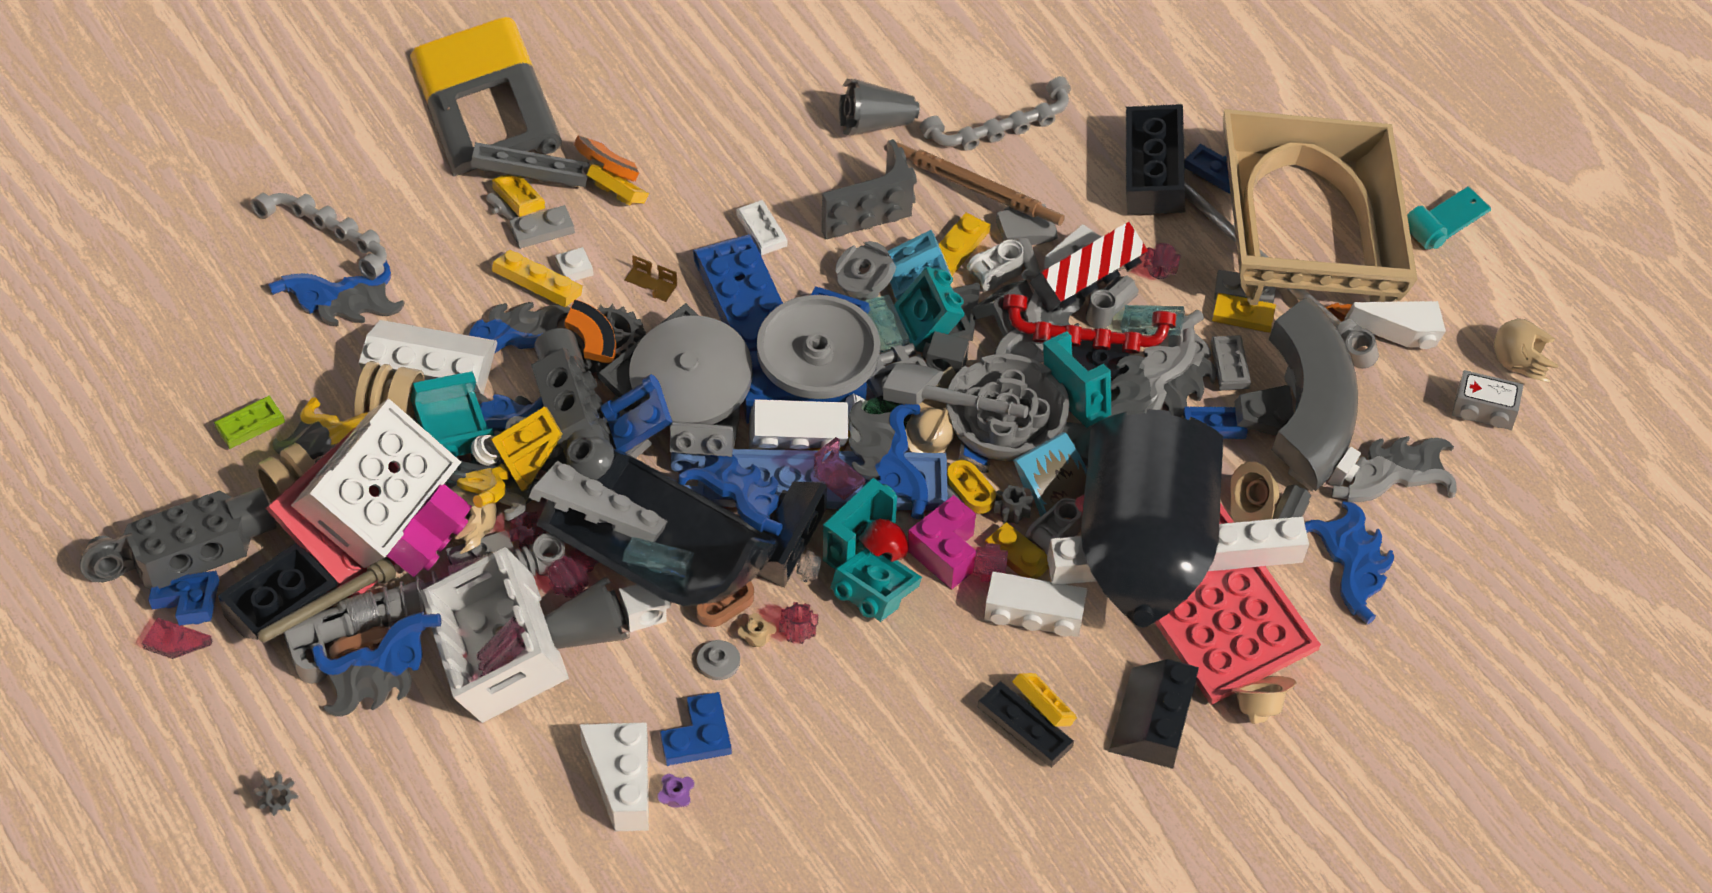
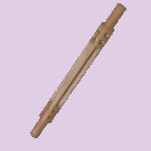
(981, 185)

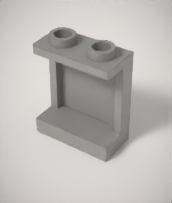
(705, 439)

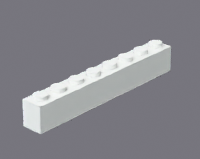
(1238, 547)

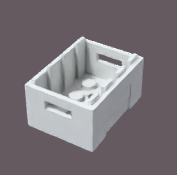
(339, 494)
(470, 621)

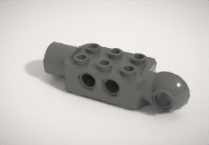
(573, 402)
(181, 539)

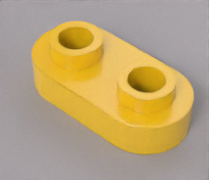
(974, 488)

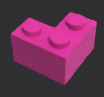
(430, 530)
(941, 542)

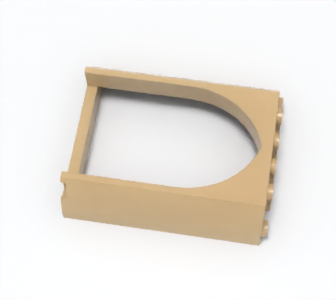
(1360, 163)

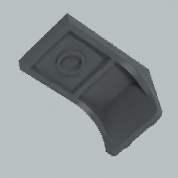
(871, 201)

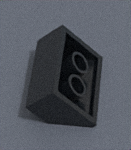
(800, 513)
(274, 591)
(1154, 712)

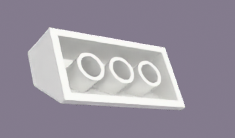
(429, 350)

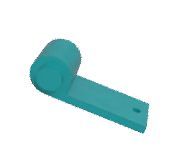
(1446, 219)

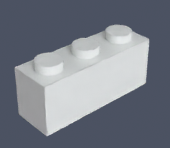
(1035, 604)

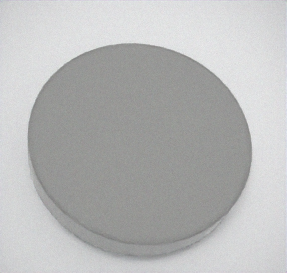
(718, 660)

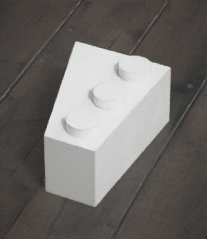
(796, 424)
(621, 770)

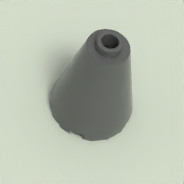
(874, 108)
(588, 618)

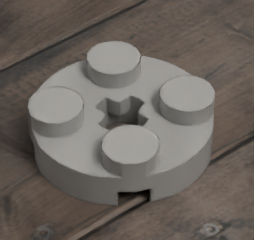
(872, 282)

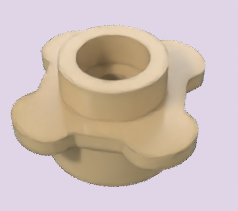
(757, 638)

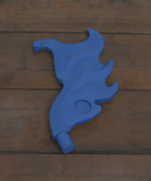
(752, 495)
(1358, 554)

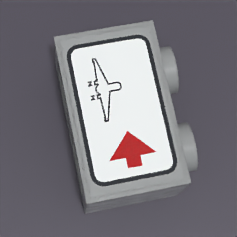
(1487, 400)

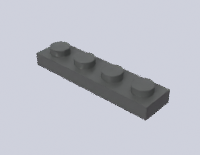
(529, 164)

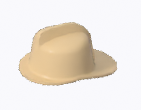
(931, 429)
(1253, 493)
(1264, 697)

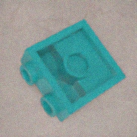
(929, 307)
(874, 583)

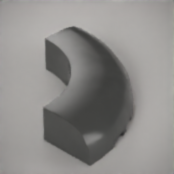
(1325, 393)

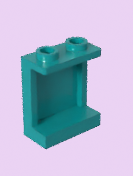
(1087, 390)
(450, 411)
(842, 529)

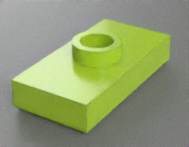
(249, 422)

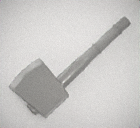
(1027, 231)
(915, 383)

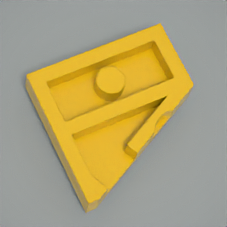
(528, 445)

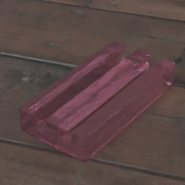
(501, 648)

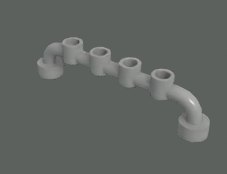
(969, 138)
(370, 266)

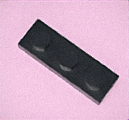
(1025, 724)

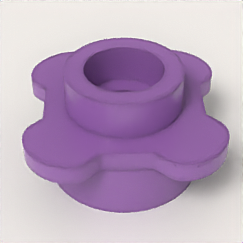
(672, 798)

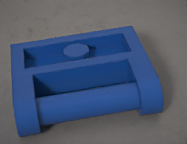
(641, 421)

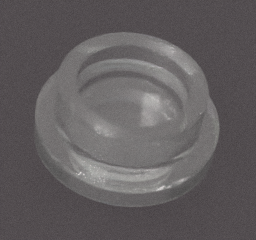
(808, 566)

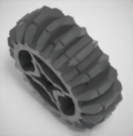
(627, 332)

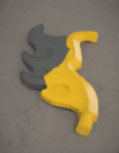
(318, 431)
(482, 480)

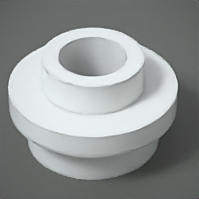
(485, 450)

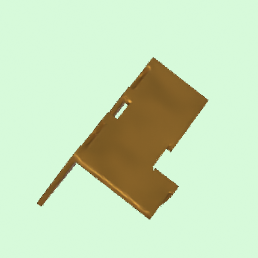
(662, 288)

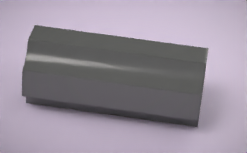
(1292, 503)

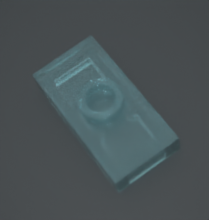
(1139, 319)
(887, 323)
(658, 557)

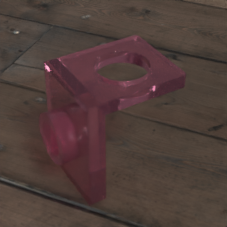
(835, 472)

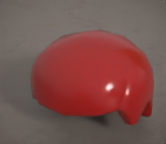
(885, 537)

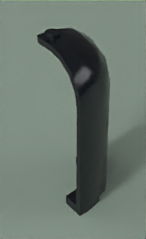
(1151, 509)
(723, 545)

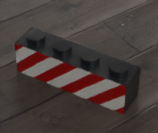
(1088, 267)

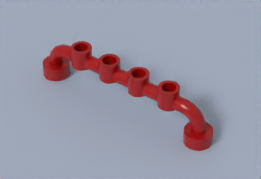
(1101, 337)

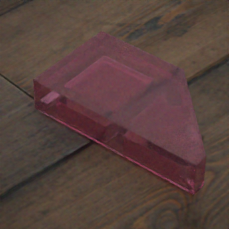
(174, 640)

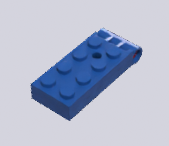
(738, 285)

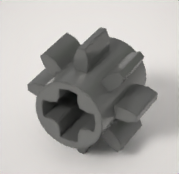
(1013, 504)
(268, 799)

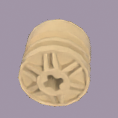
(380, 383)

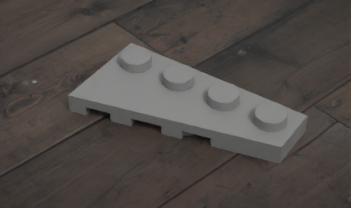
(599, 504)

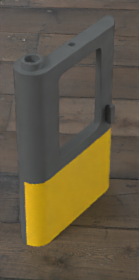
(475, 62)

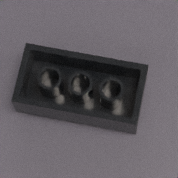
(1155, 159)

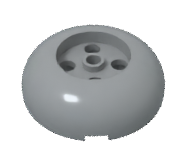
(1008, 380)

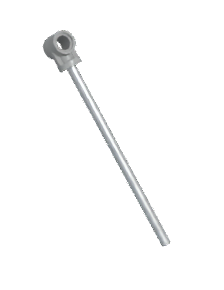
(1350, 331)

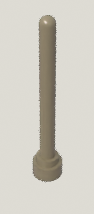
(379, 572)

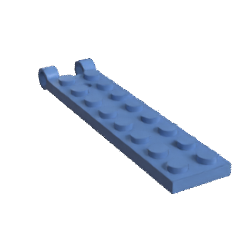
(799, 467)

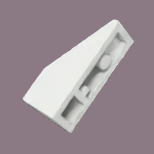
(1404, 323)

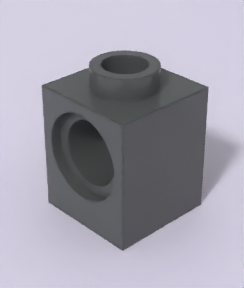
(946, 352)

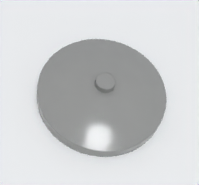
(818, 346)
(699, 366)

